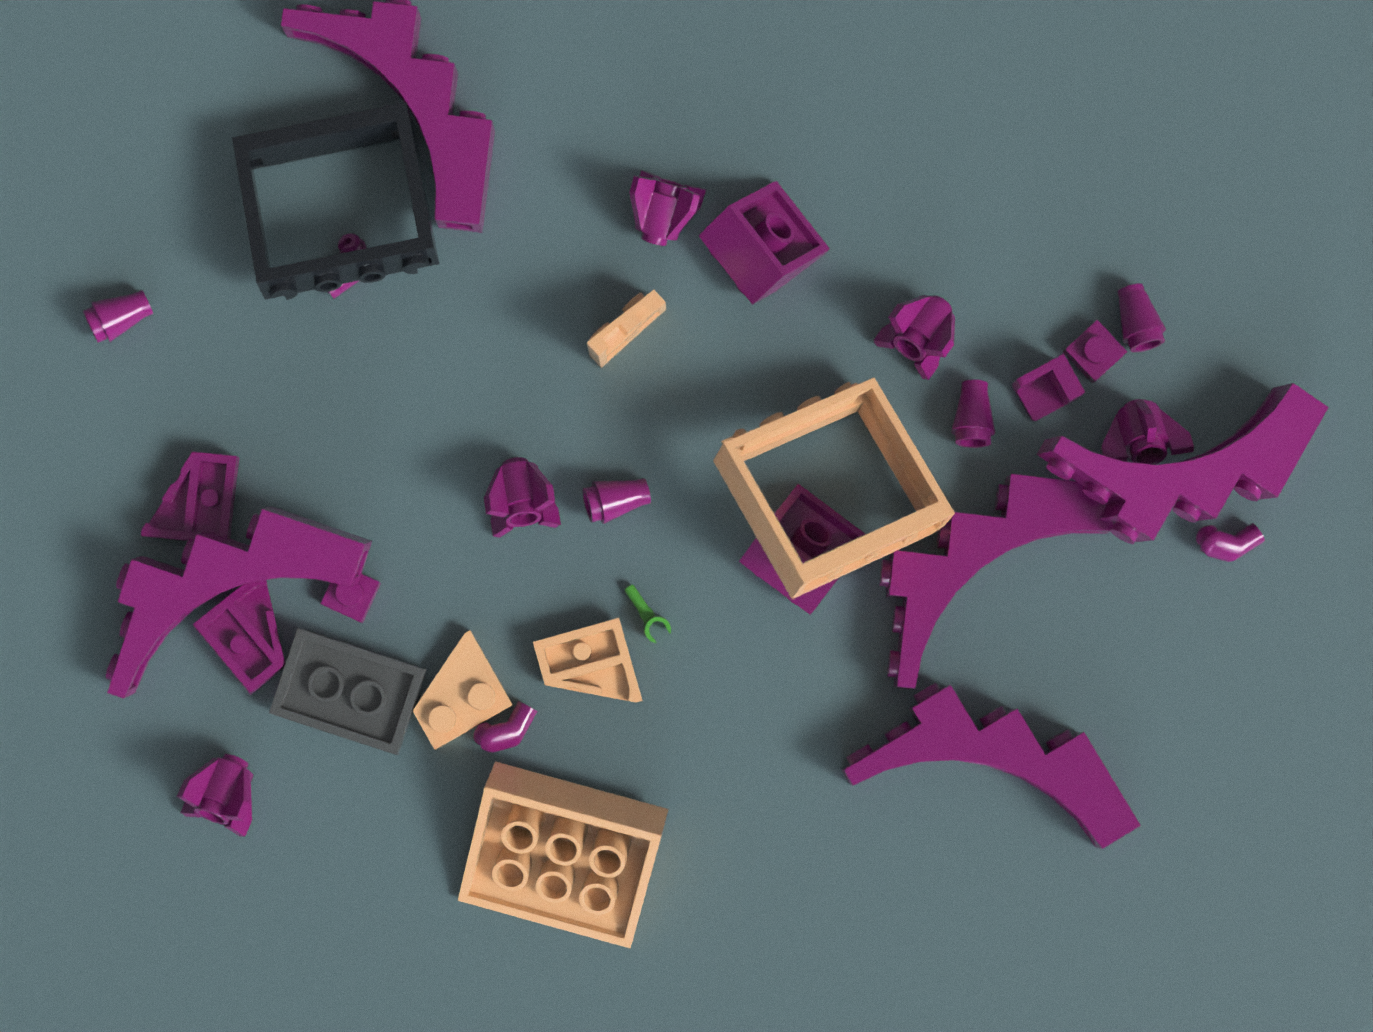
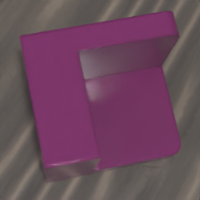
(1048, 388)

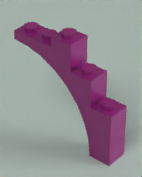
(388, 47)
(1142, 495)
(927, 582)
(165, 595)
(1065, 772)

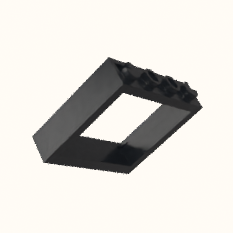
(320, 139)

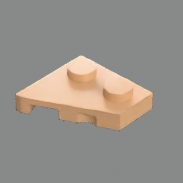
(616, 335)
(590, 662)
(461, 694)

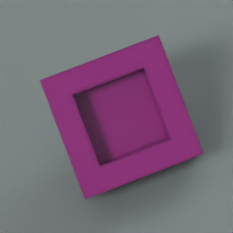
(1095, 351)
(353, 600)

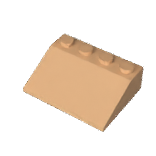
(562, 854)

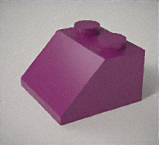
(763, 242)
(812, 531)

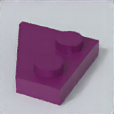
(197, 500)
(245, 635)

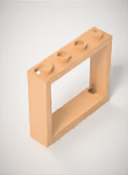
(897, 448)

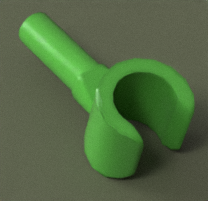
(645, 612)

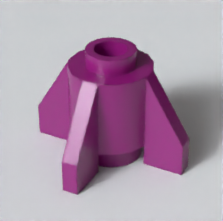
(662, 206)
(920, 331)
(1144, 434)
(520, 497)
(220, 793)

